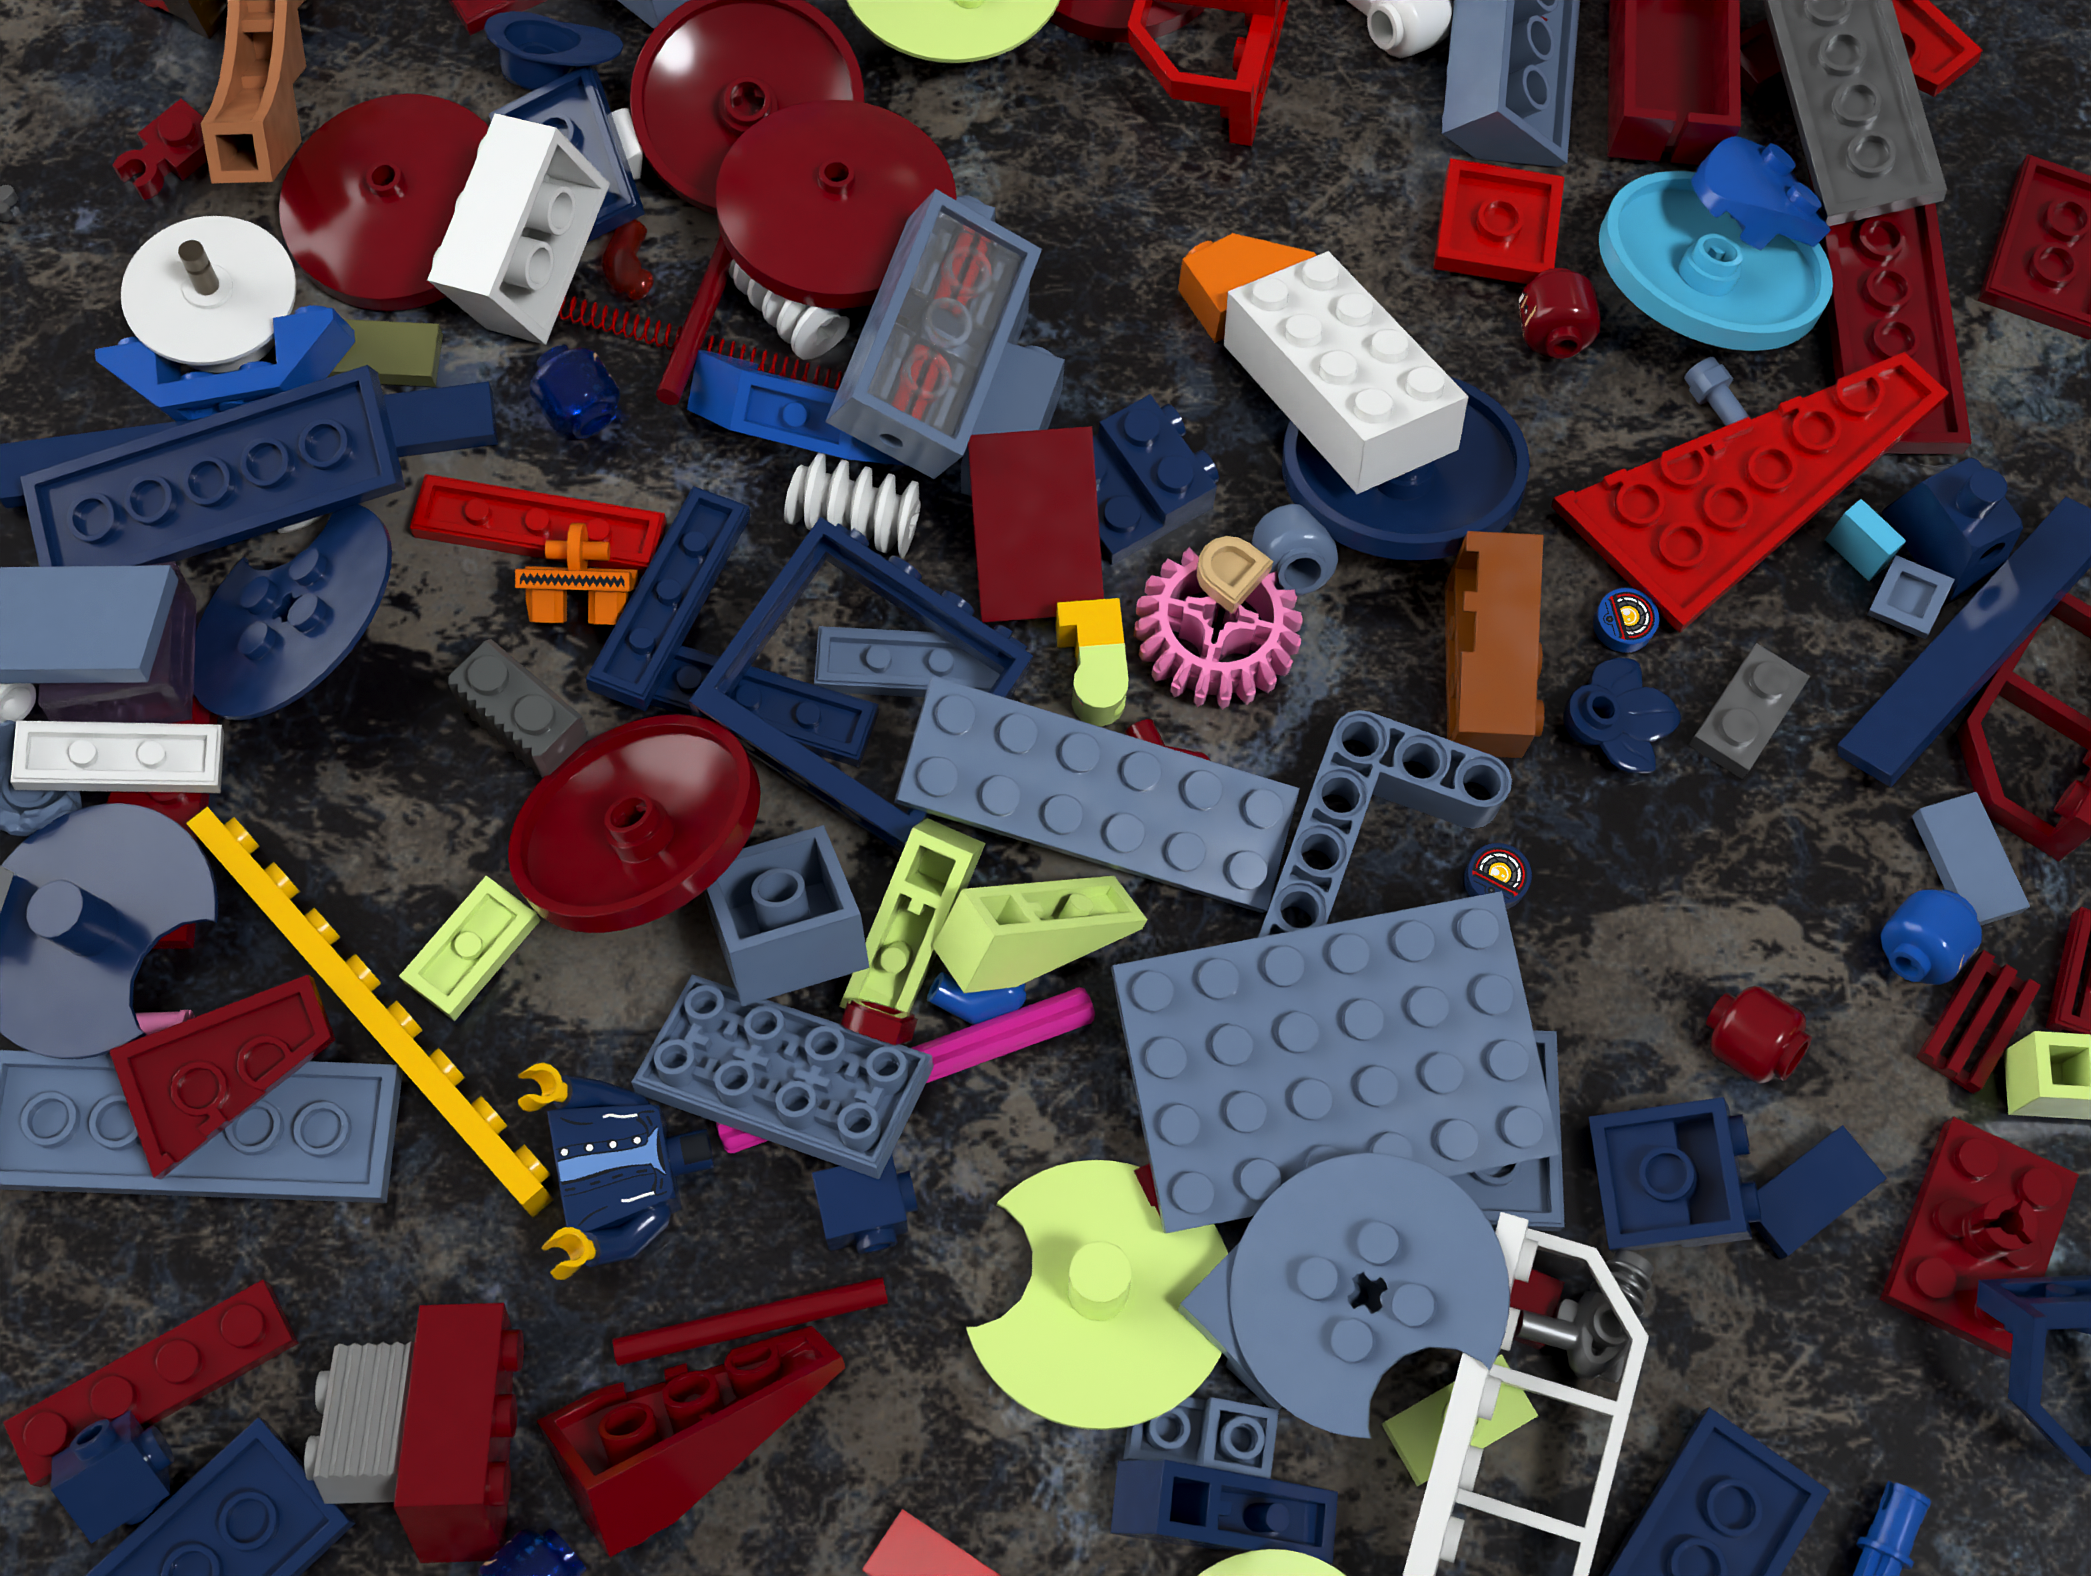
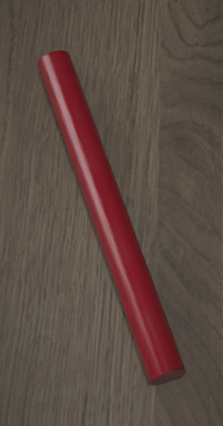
(695, 326)
(749, 1321)

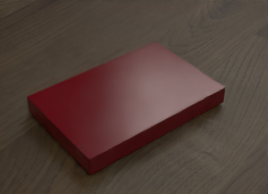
(2044, 249)
(1034, 521)

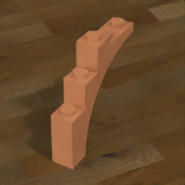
(254, 111)

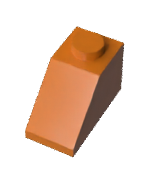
(1225, 265)

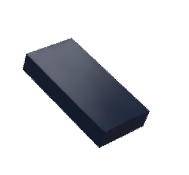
(1815, 1191)

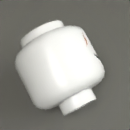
(1409, 25)

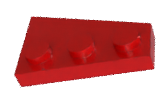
(1934, 45)

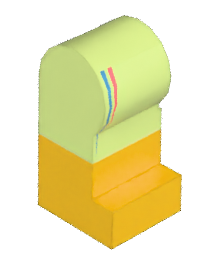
(1100, 654)

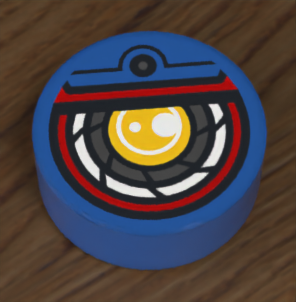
(1626, 620)

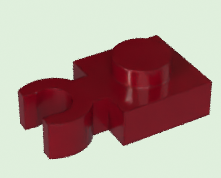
(169, 144)

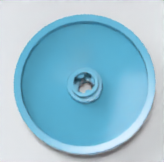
(1701, 275)

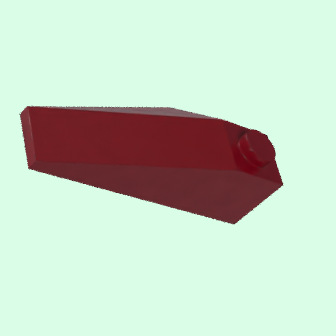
(657, 1450)

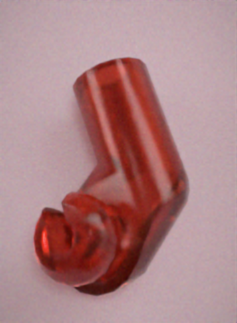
(621, 263)

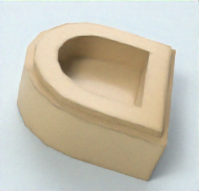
(1231, 570)

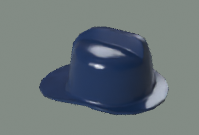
(543, 49)

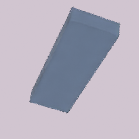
(893, 662)

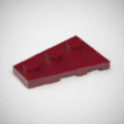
(217, 1066)

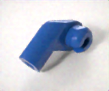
(974, 1006)

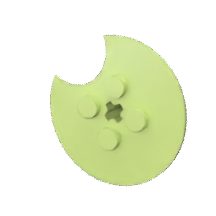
(953, 28)
(1100, 1317)

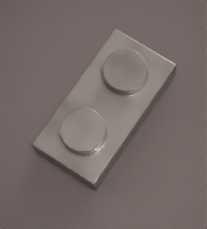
(1749, 711)

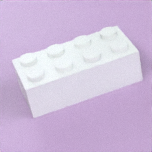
(1344, 371)

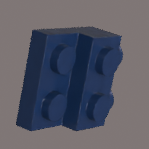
(1147, 477)
(1674, 1176)

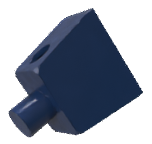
(1958, 524)

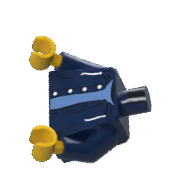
(611, 1167)

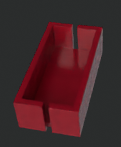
(1673, 78)

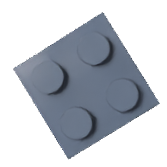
(786, 917)

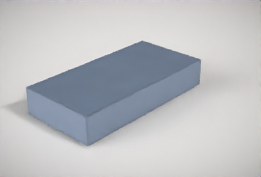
(1971, 857)

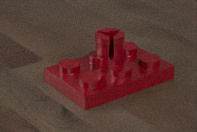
(1976, 1218)

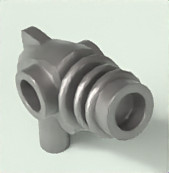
(1590, 1327)

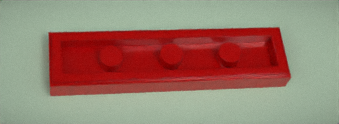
(523, 521)

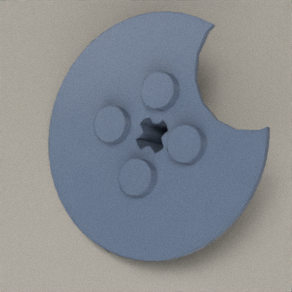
(1355, 1274)

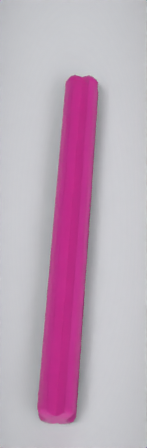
(979, 1044)

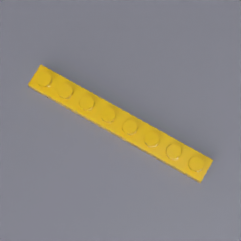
(391, 1026)

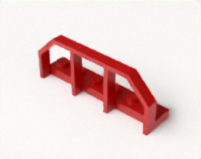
(1252, 59)

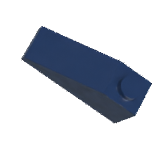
(1221, 1509)

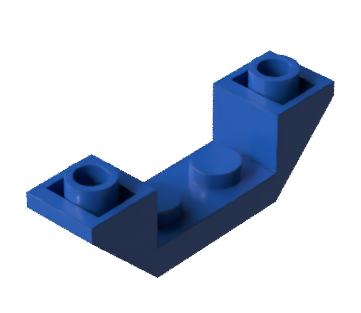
(306, 351)
(772, 407)

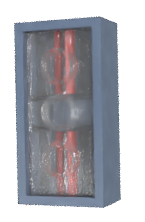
(934, 335)

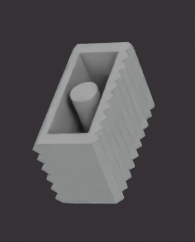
(361, 1423)

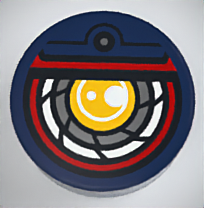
(1498, 869)

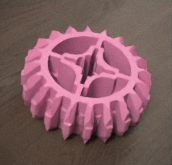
(1165, 612)

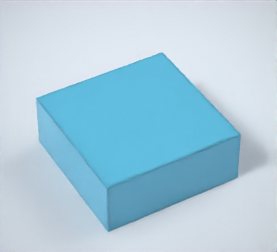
(1865, 539)

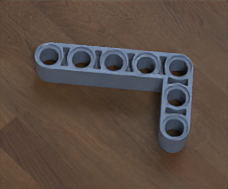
(1385, 777)

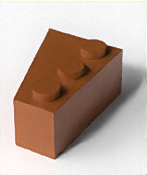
(1494, 643)

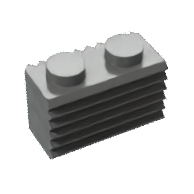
(517, 708)

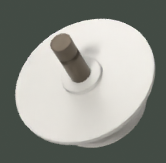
(209, 292)

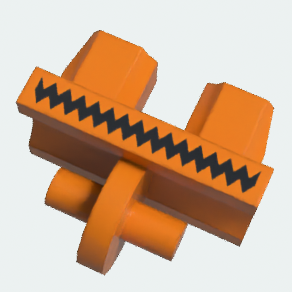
(548, 586)

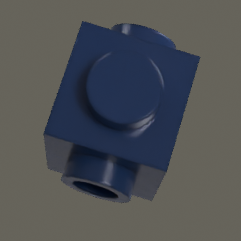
(864, 1208)
(112, 1475)

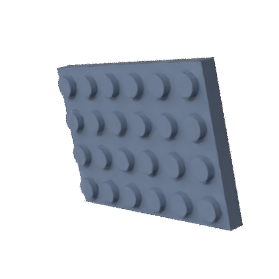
(1333, 1045)

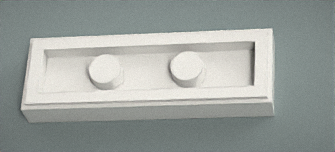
(117, 757)

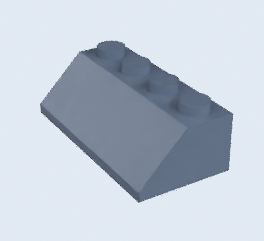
(1511, 79)

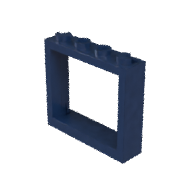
(901, 586)

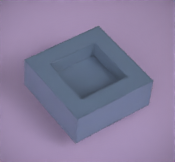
(1910, 597)

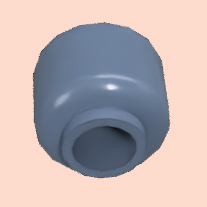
(1298, 546)

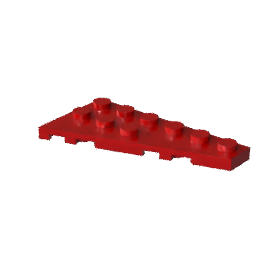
(1733, 496)

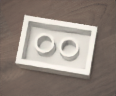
(519, 229)

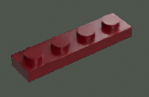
(156, 1376)

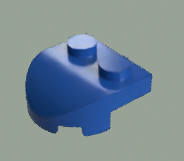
(1759, 193)

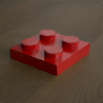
(1498, 221)

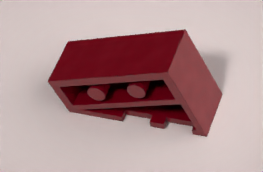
(459, 1432)

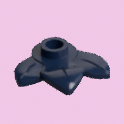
(1625, 716)

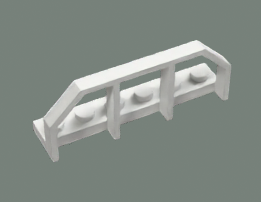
(1476, 1396)

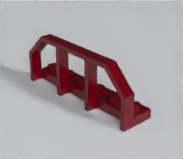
(2075, 802)

